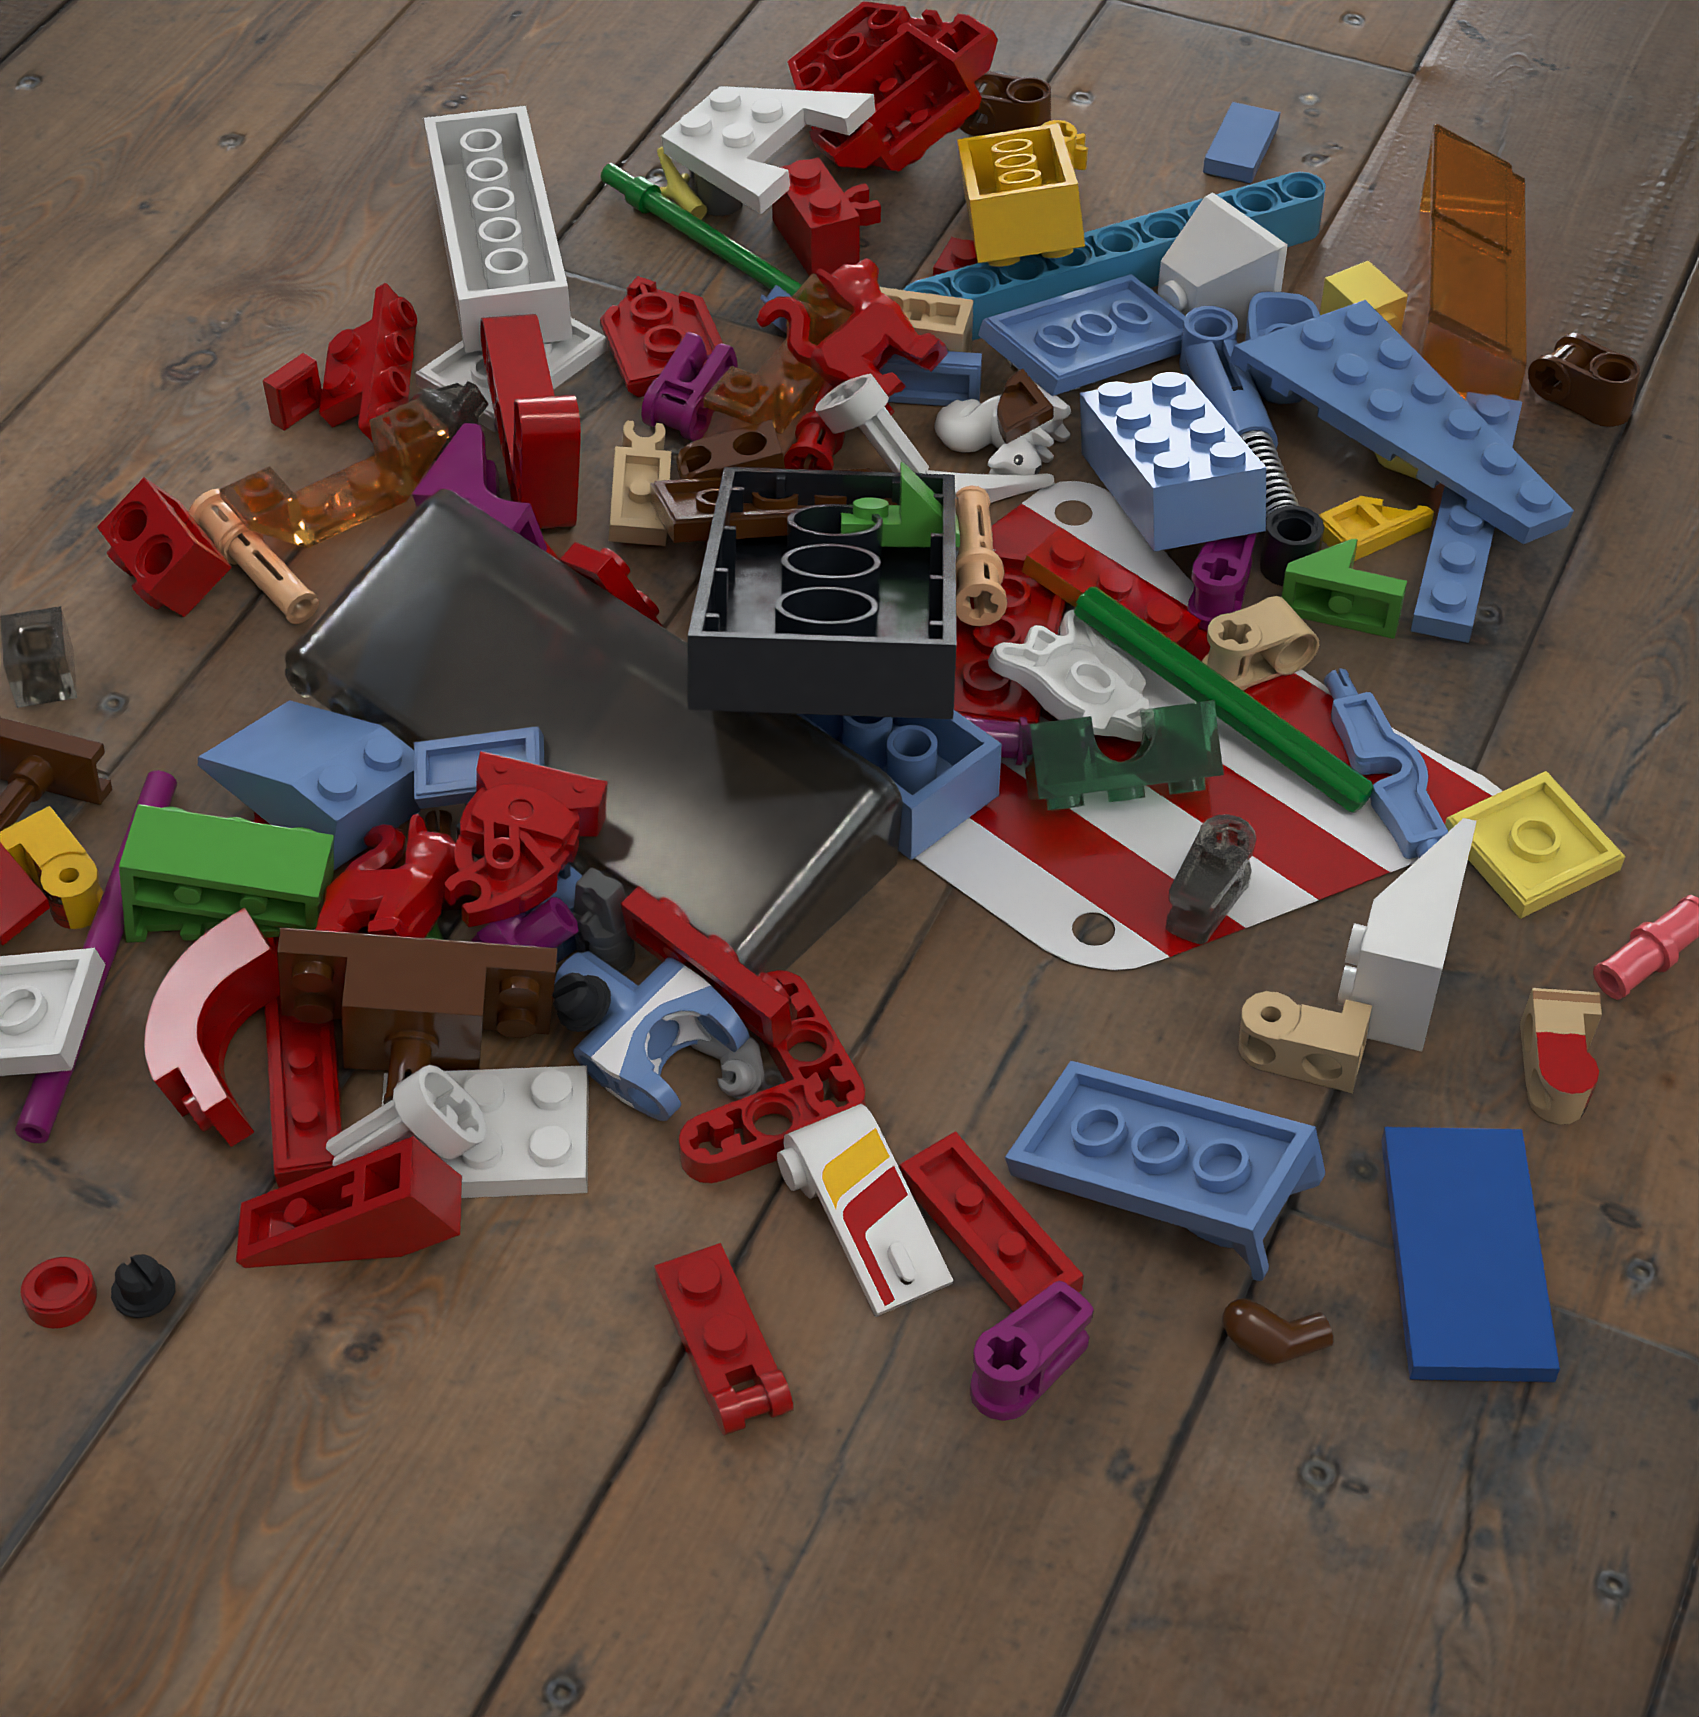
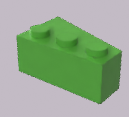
(202, 868)

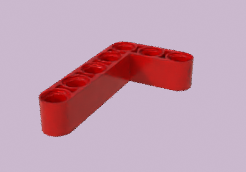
(534, 427)

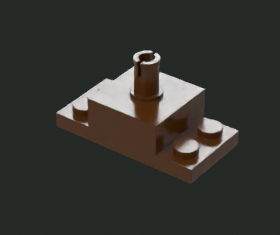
(414, 997)

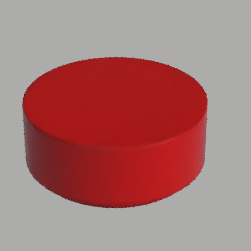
(59, 1292)

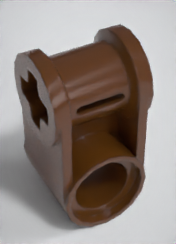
(1009, 104)
(1592, 380)

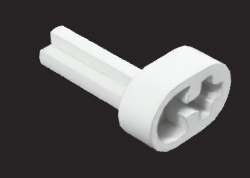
(861, 405)
(421, 1105)

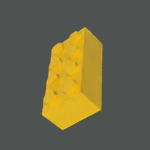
(1021, 195)

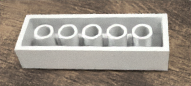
(496, 222)

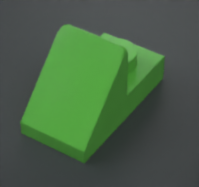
(903, 524)
(1333, 593)

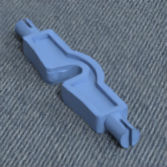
(1376, 749)

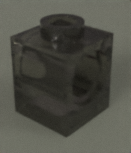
(38, 657)

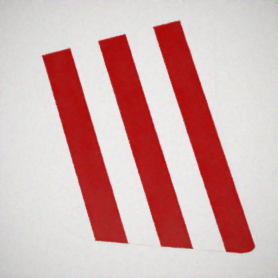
(1122, 856)

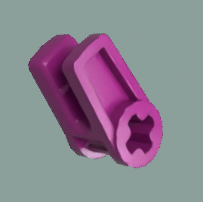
(679, 390)
(1221, 577)
(1029, 1351)

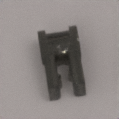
(1211, 877)

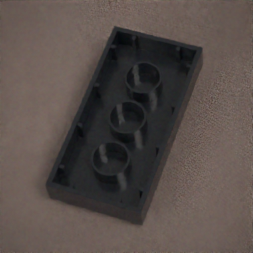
(822, 613)

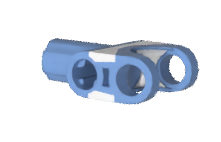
(647, 1027)

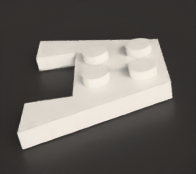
(742, 127)

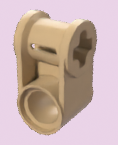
(1259, 643)

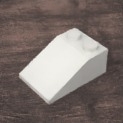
(1407, 943)

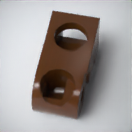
(744, 447)

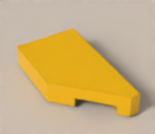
(1372, 524)

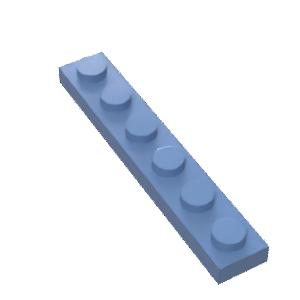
(1460, 545)

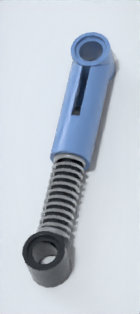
(1205, 358)

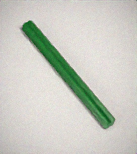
(1231, 703)

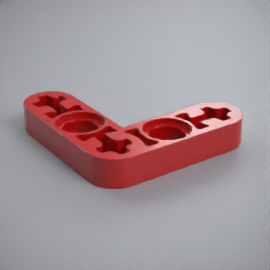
(796, 1099)

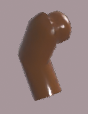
(1272, 1337)

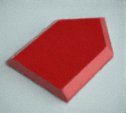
(650, 327)

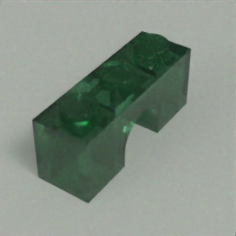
(1176, 747)

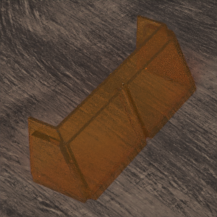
(1475, 268)

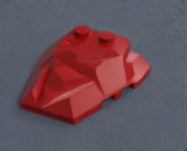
(913, 67)

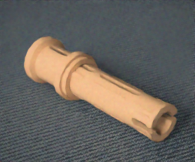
(254, 557)
(977, 565)

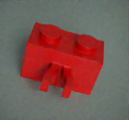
(822, 219)

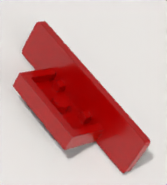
(370, 364)

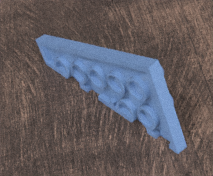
(1399, 406)

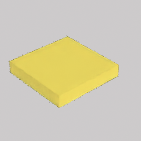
(1537, 844)

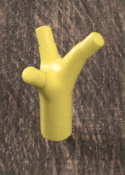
(678, 187)

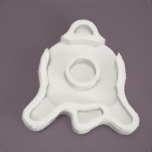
(1076, 677)

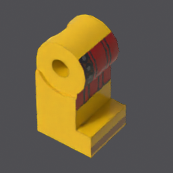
(57, 866)

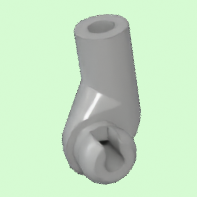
(740, 1069)

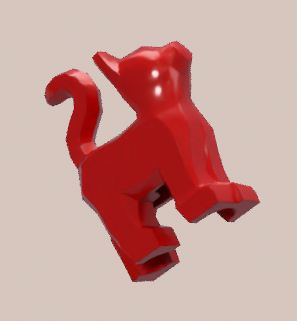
(865, 339)
(387, 900)

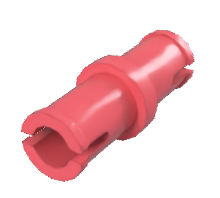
(1650, 949)

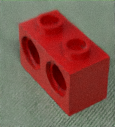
(162, 548)

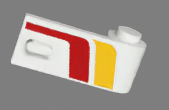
(868, 1206)

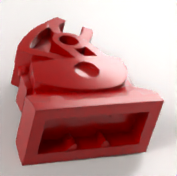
(527, 830)

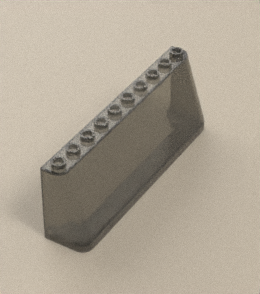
(726, 813)

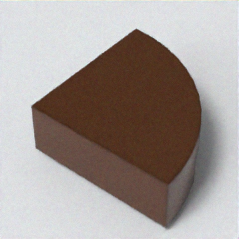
(1022, 407)

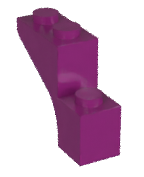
(475, 478)

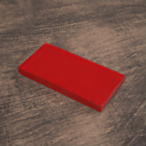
(977, 687)

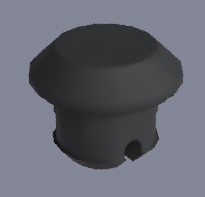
(581, 1001)
(142, 1287)

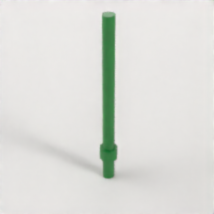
(647, 198)

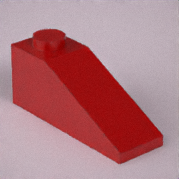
(355, 1211)

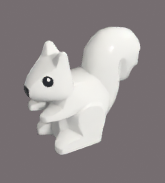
(973, 425)

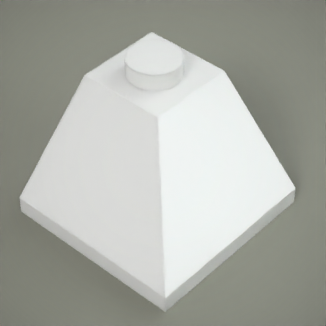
(1221, 261)

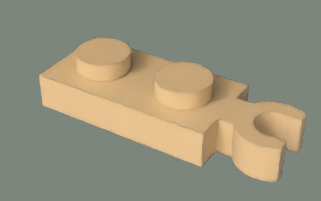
(635, 467)

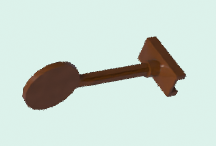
(45, 761)

